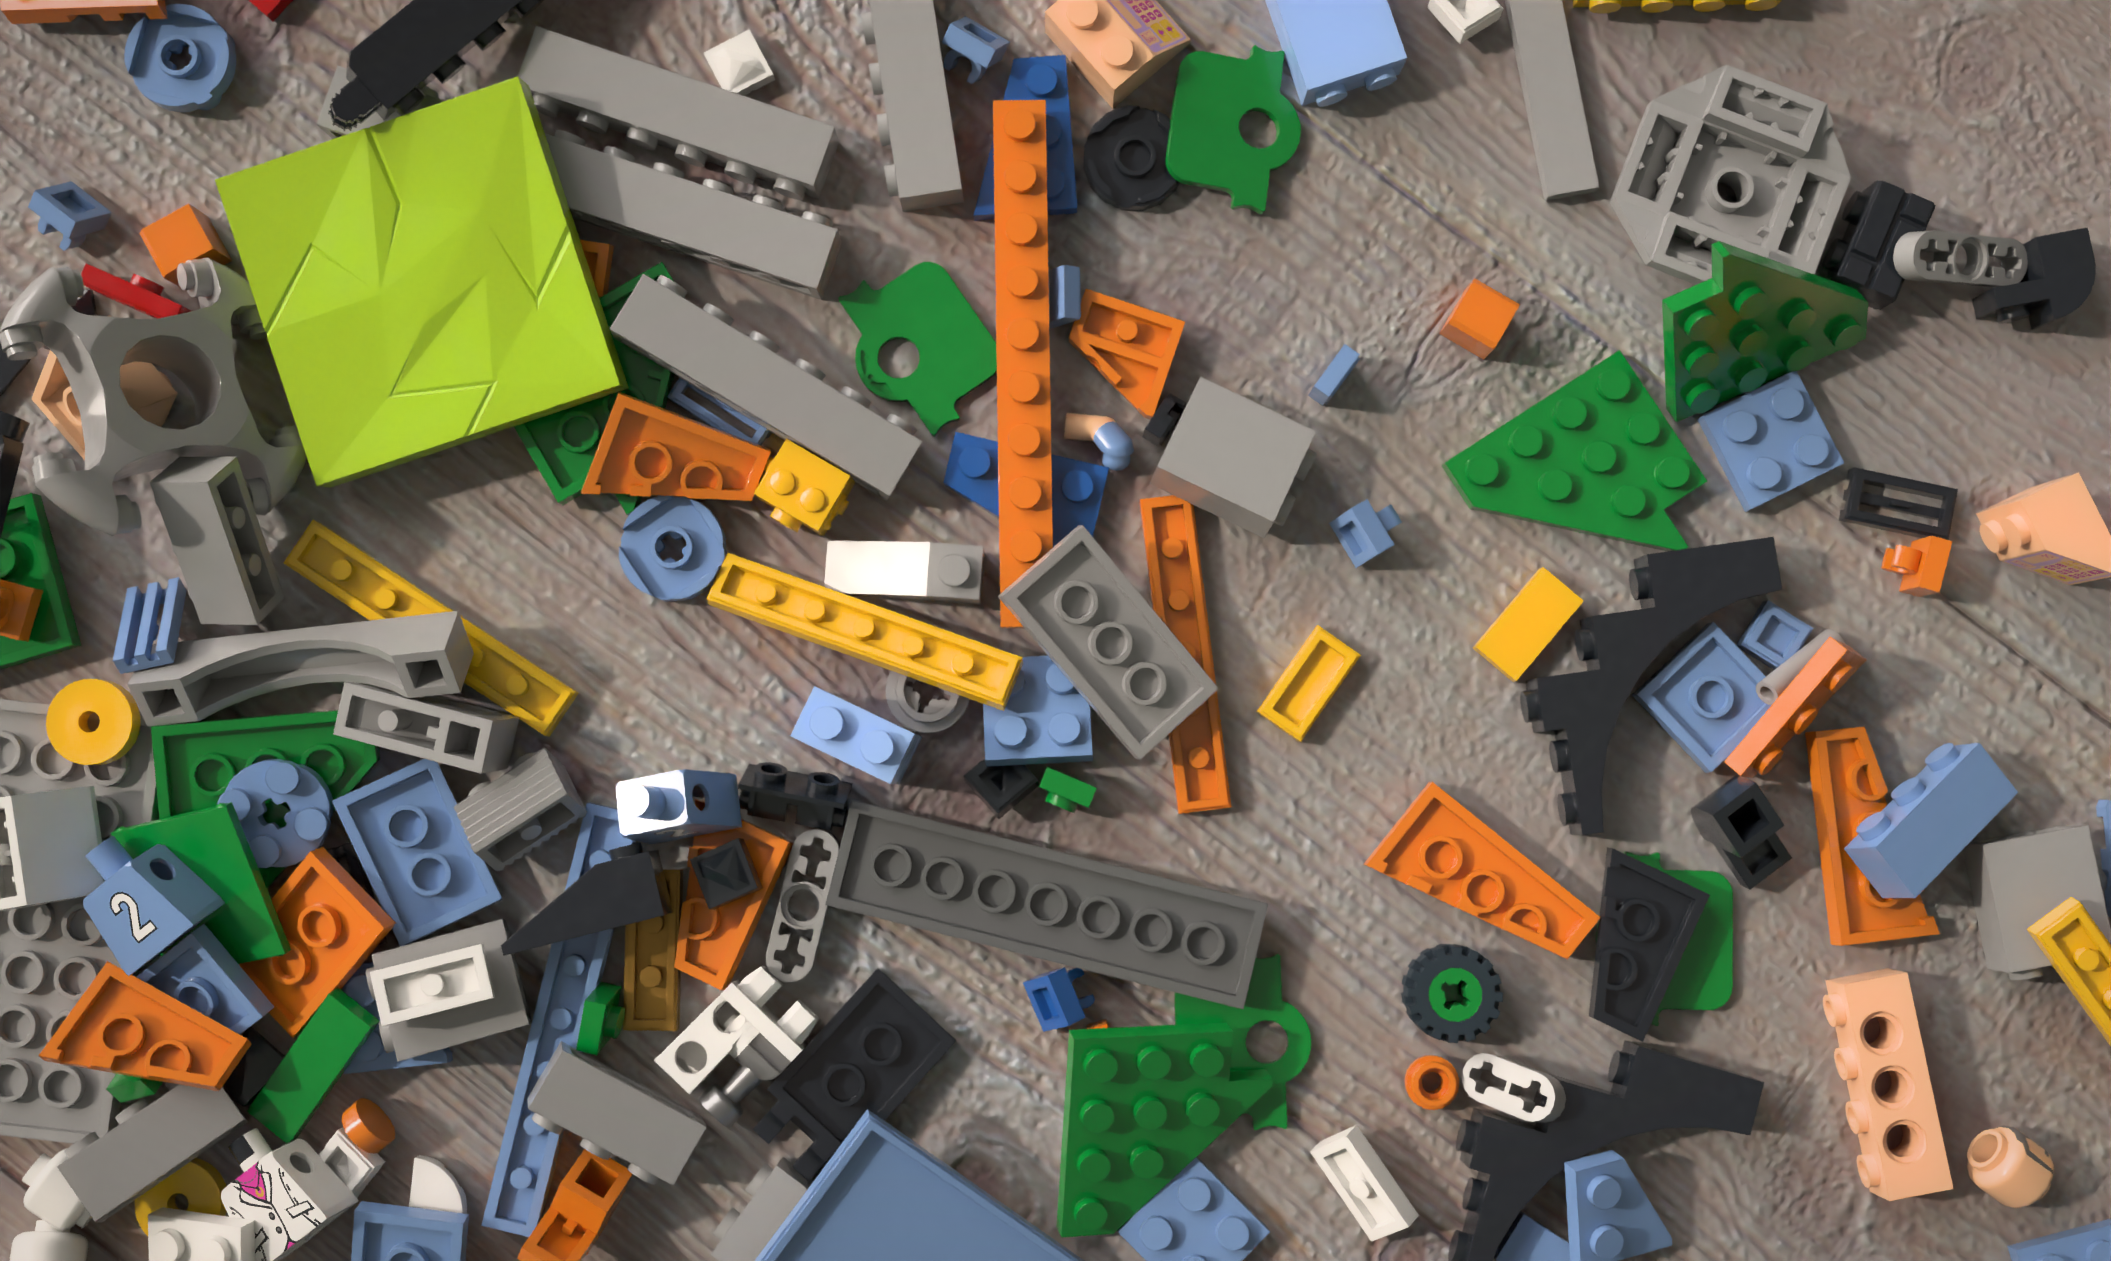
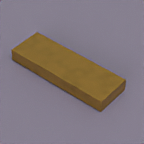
(649, 970)

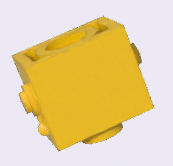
(803, 489)

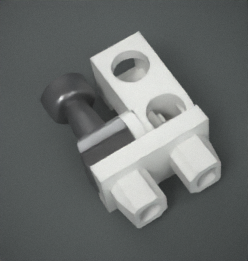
(746, 1030)

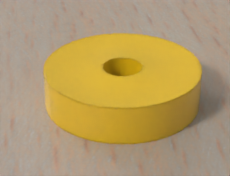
(69, 716)
(196, 1180)

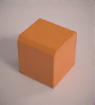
(183, 237)
(1479, 319)

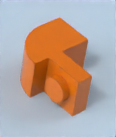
(578, 1210)

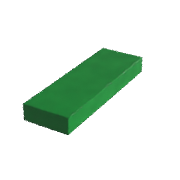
(313, 1065)

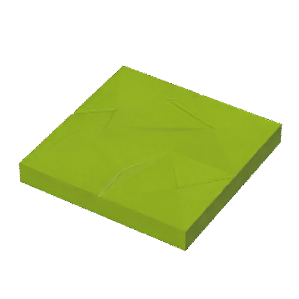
(421, 283)

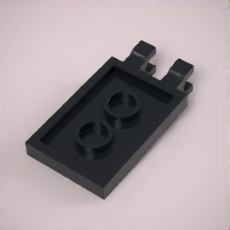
(857, 1062)

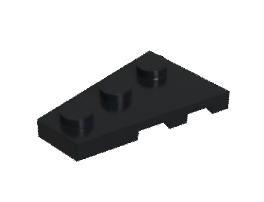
(1639, 941)

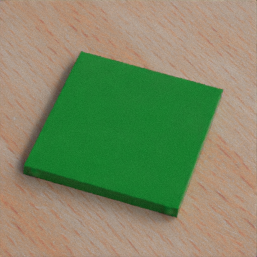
(219, 854)

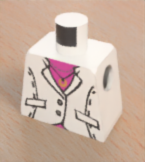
(285, 1192)

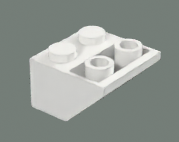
(46, 847)

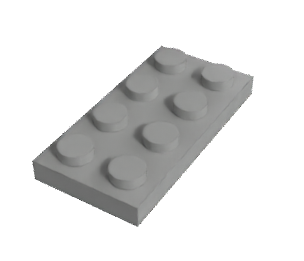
(1108, 642)

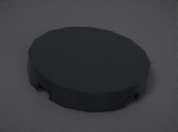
(1129, 158)

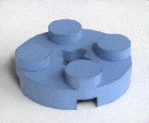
(205, 77)
(643, 543)
(282, 782)

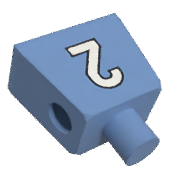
(663, 809)
(145, 901)

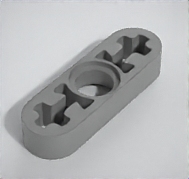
(1944, 269)
(780, 940)

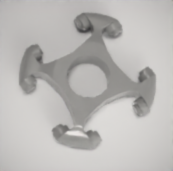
(114, 434)

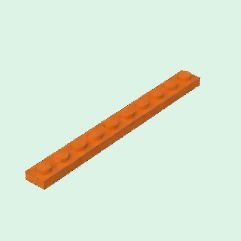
(1022, 340)

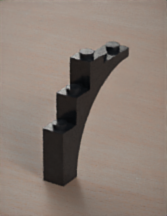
(1617, 647)
(1647, 1095)

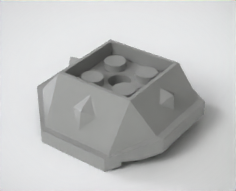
(1742, 133)

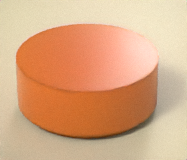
(368, 1126)

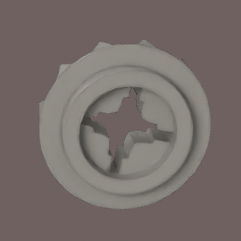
(905, 706)

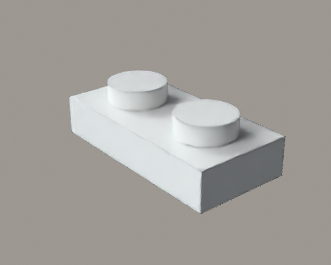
(432, 984)
(1364, 1183)
(199, 1237)

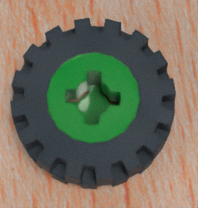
(1436, 979)

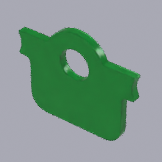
(1205, 118)
(936, 318)
(1706, 967)
(1261, 1004)

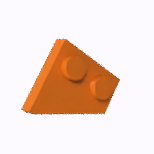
(1127, 347)

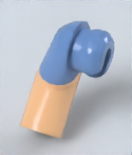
(1105, 434)

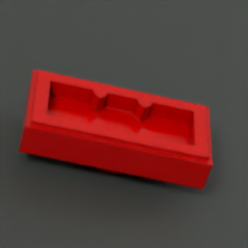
(137, 294)

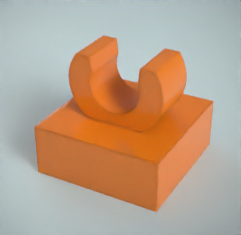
(1921, 565)
(18, 609)

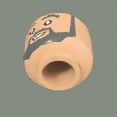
(2010, 1166)

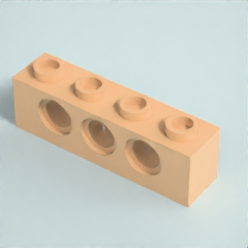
(1920, 1160)

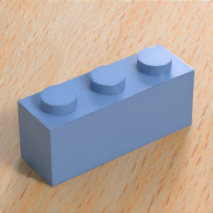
(1930, 820)

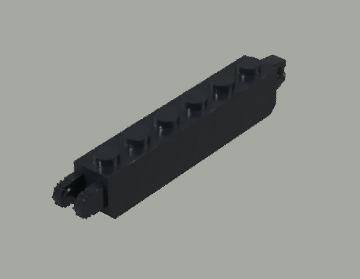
(413, 50)

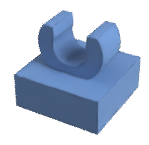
(975, 43)
(70, 212)
(1364, 531)

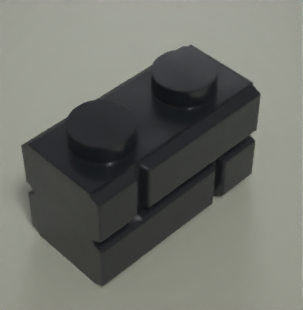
(1866, 251)

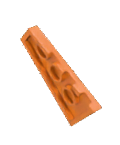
(1846, 792)
(1472, 868)

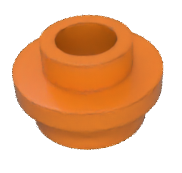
(1446, 1090)

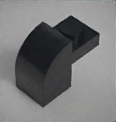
(2054, 285)
(1742, 830)

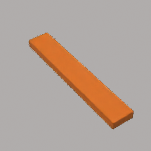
(1181, 604)

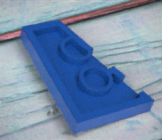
(1041, 80)
(1075, 483)

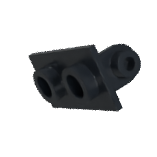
(770, 788)

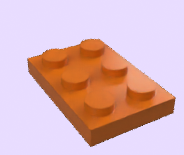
(330, 935)

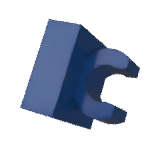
(1056, 999)

